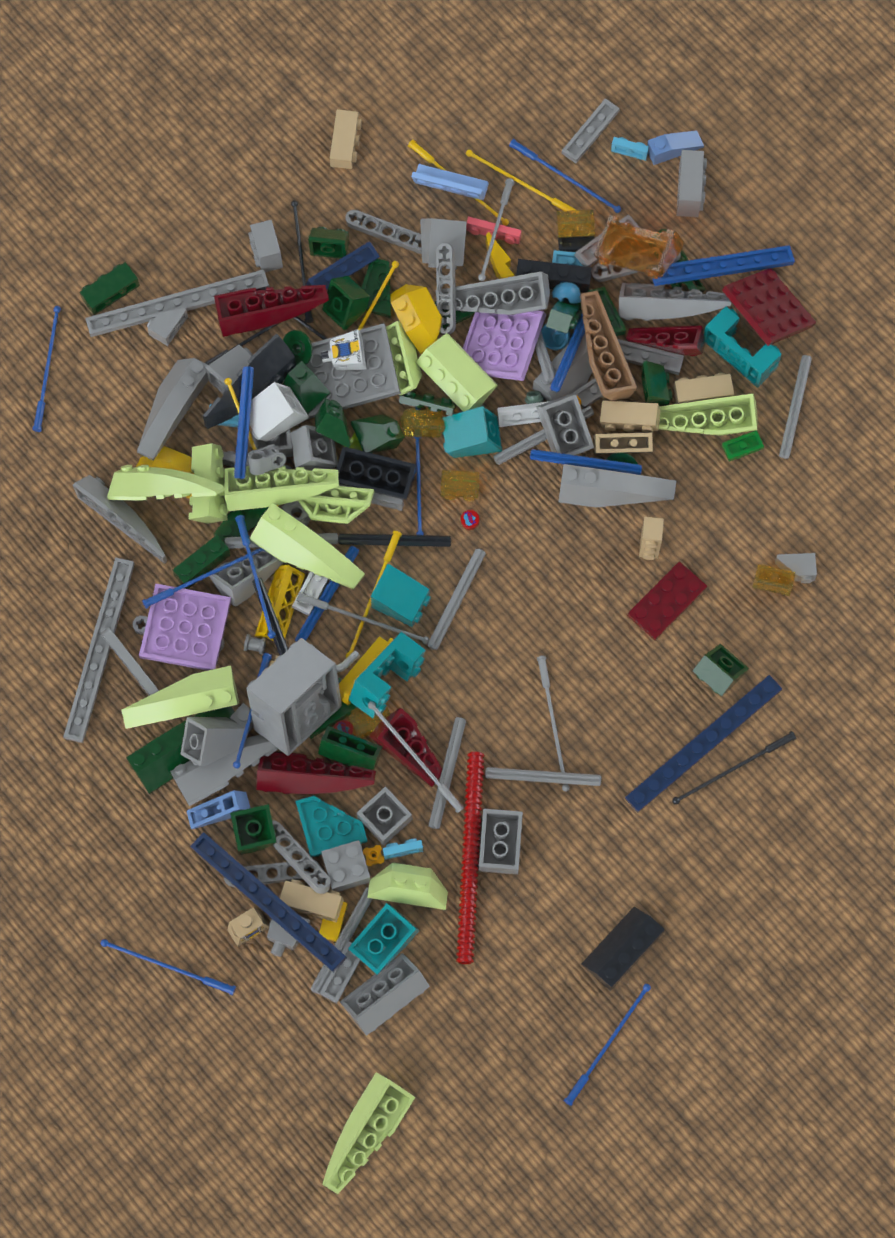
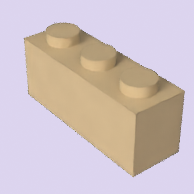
(345, 139)
(703, 388)
(630, 416)
(623, 443)
(651, 538)
(307, 901)

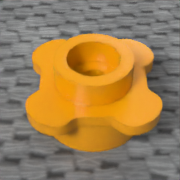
(373, 860)

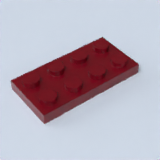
(667, 600)

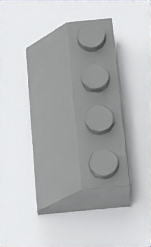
(385, 994)

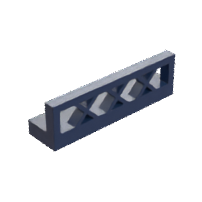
(346, 266)

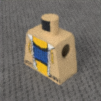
(247, 926)

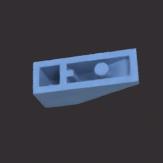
(671, 145)
(217, 809)

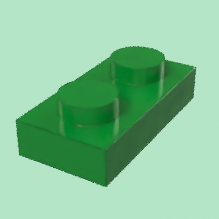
(742, 445)

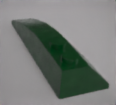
(160, 756)

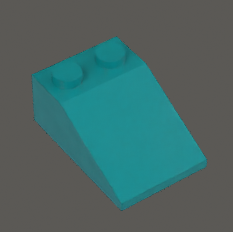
(383, 938)

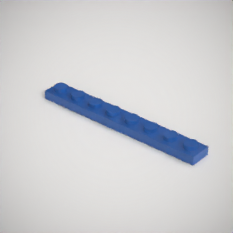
(727, 265)

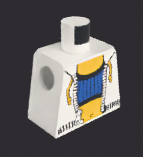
(346, 352)

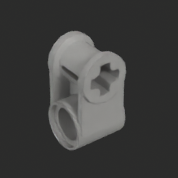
(263, 459)

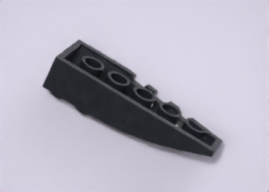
(270, 365)

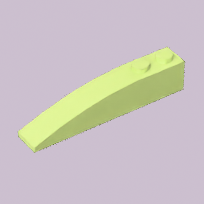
(711, 416)
(147, 481)
(276, 486)
(298, 545)
(186, 697)
(370, 1122)

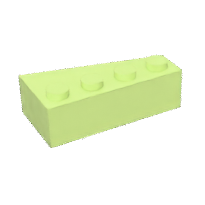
(208, 463)

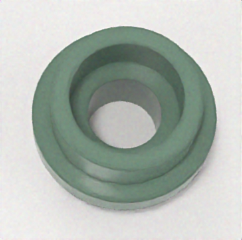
(534, 397)

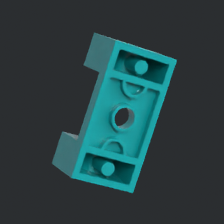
(719, 337)
(401, 657)

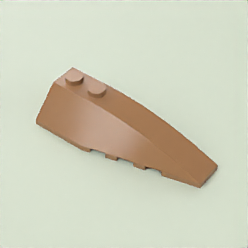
(604, 350)

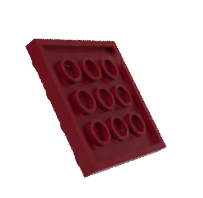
(769, 306)

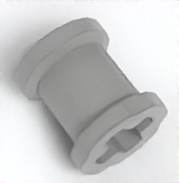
(255, 644)

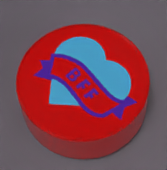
(469, 519)
(344, 726)

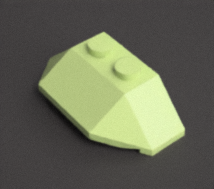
(404, 358)
(338, 504)
(409, 886)

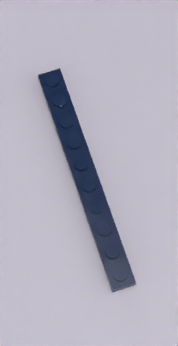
(703, 744)
(268, 902)

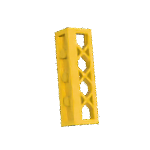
(280, 585)
(371, 654)

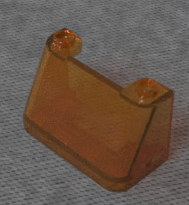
(638, 248)

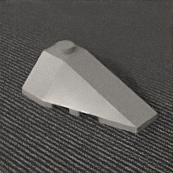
(238, 578)

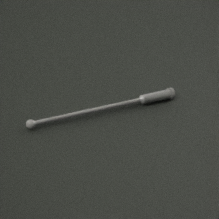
(504, 200)
(324, 605)
(546, 684)
(441, 787)

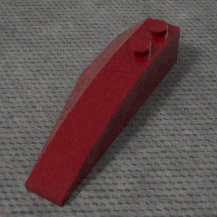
(257, 309)
(307, 776)

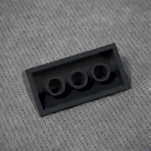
(376, 472)
(623, 947)

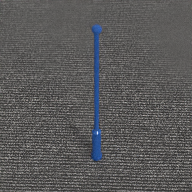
(533, 156)
(41, 404)
(419, 532)
(246, 542)
(169, 592)
(266, 658)
(206, 980)
(584, 1078)

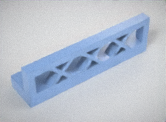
(450, 182)

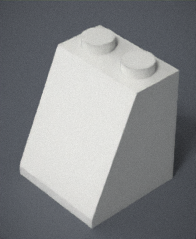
(275, 412)

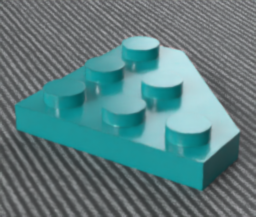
(327, 826)

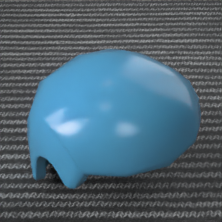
(567, 290)
(555, 339)

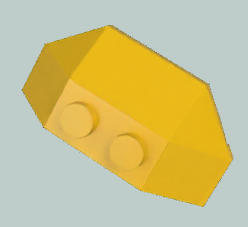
(417, 315)
(169, 459)

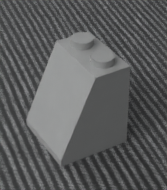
(442, 231)
(228, 367)
(210, 739)

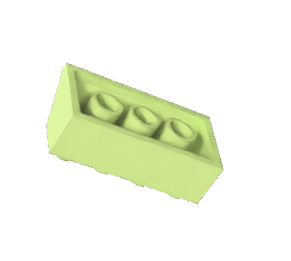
(456, 373)

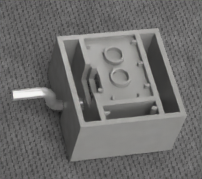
(296, 695)

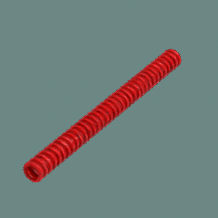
(470, 858)

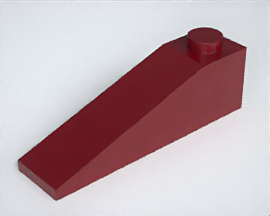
(679, 340)
(408, 730)

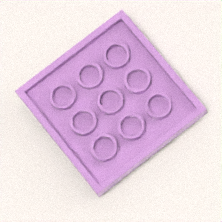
(504, 342)
(185, 628)

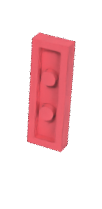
(508, 234)

